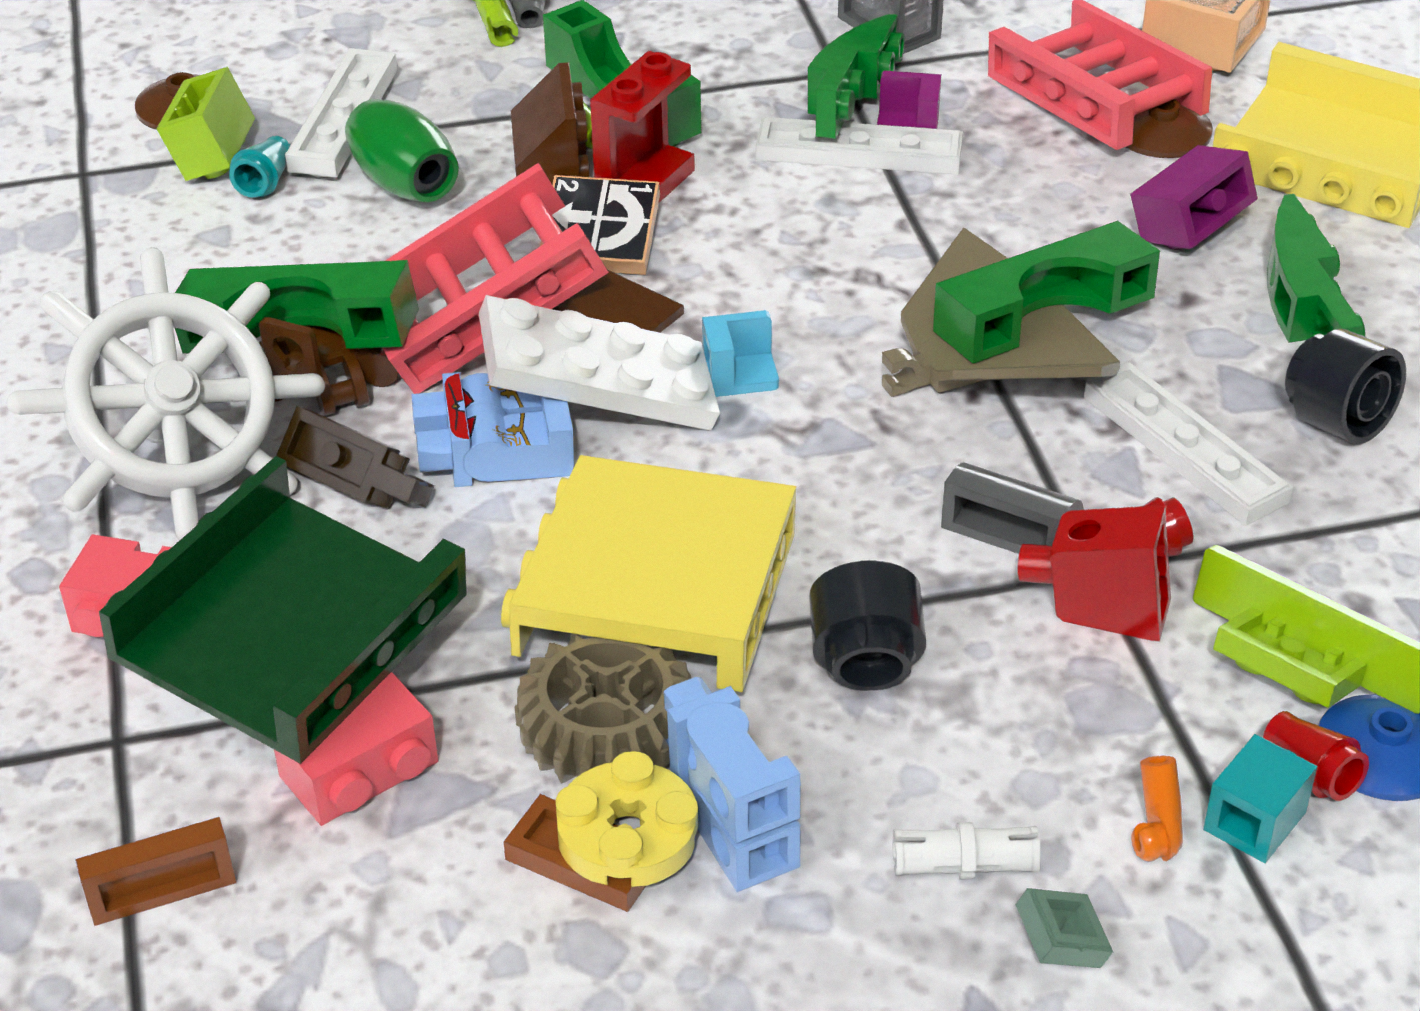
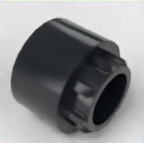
(1346, 384)
(867, 623)

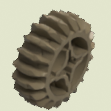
(605, 694)

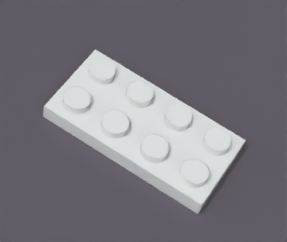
(597, 363)

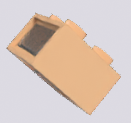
(1208, 29)

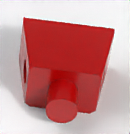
(1106, 569)

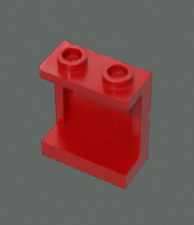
(632, 124)

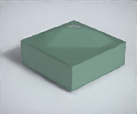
(1064, 928)

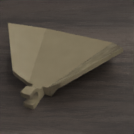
(1050, 337)

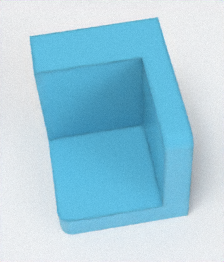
(739, 353)

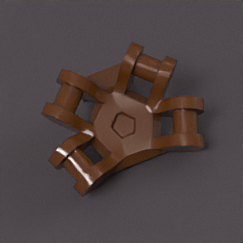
(314, 348)

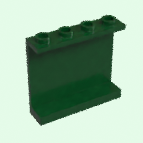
(278, 614)

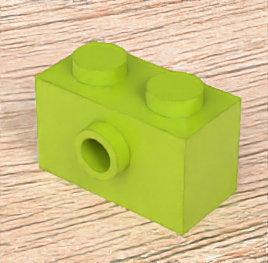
(206, 124)

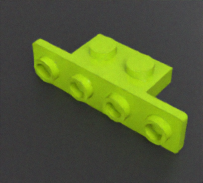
(1302, 636)

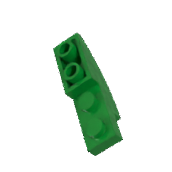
(851, 71)
(1302, 277)

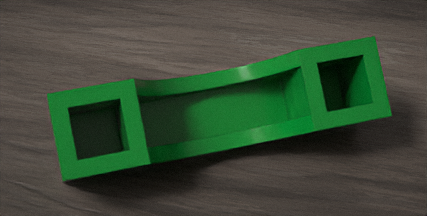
(595, 58)
(1094, 269)
(361, 301)

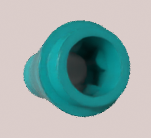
(258, 168)

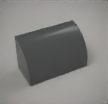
(1001, 508)

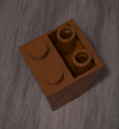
(551, 127)

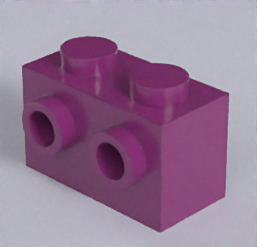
(1194, 196)

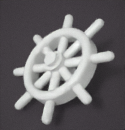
(164, 393)

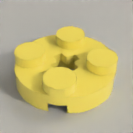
(622, 789)

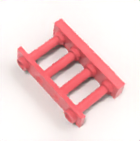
(1093, 101)
(542, 277)

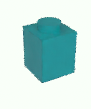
(1259, 798)

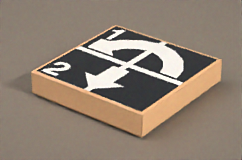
(613, 215)

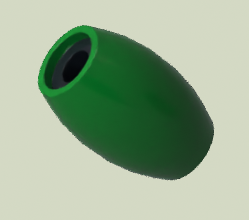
(401, 150)

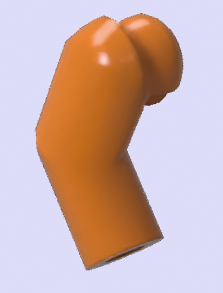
(1163, 831)

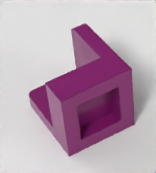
(909, 99)

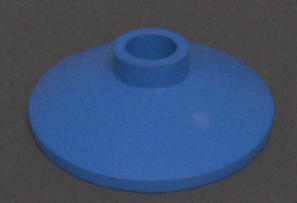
(1388, 738)

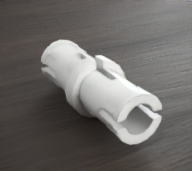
(966, 850)

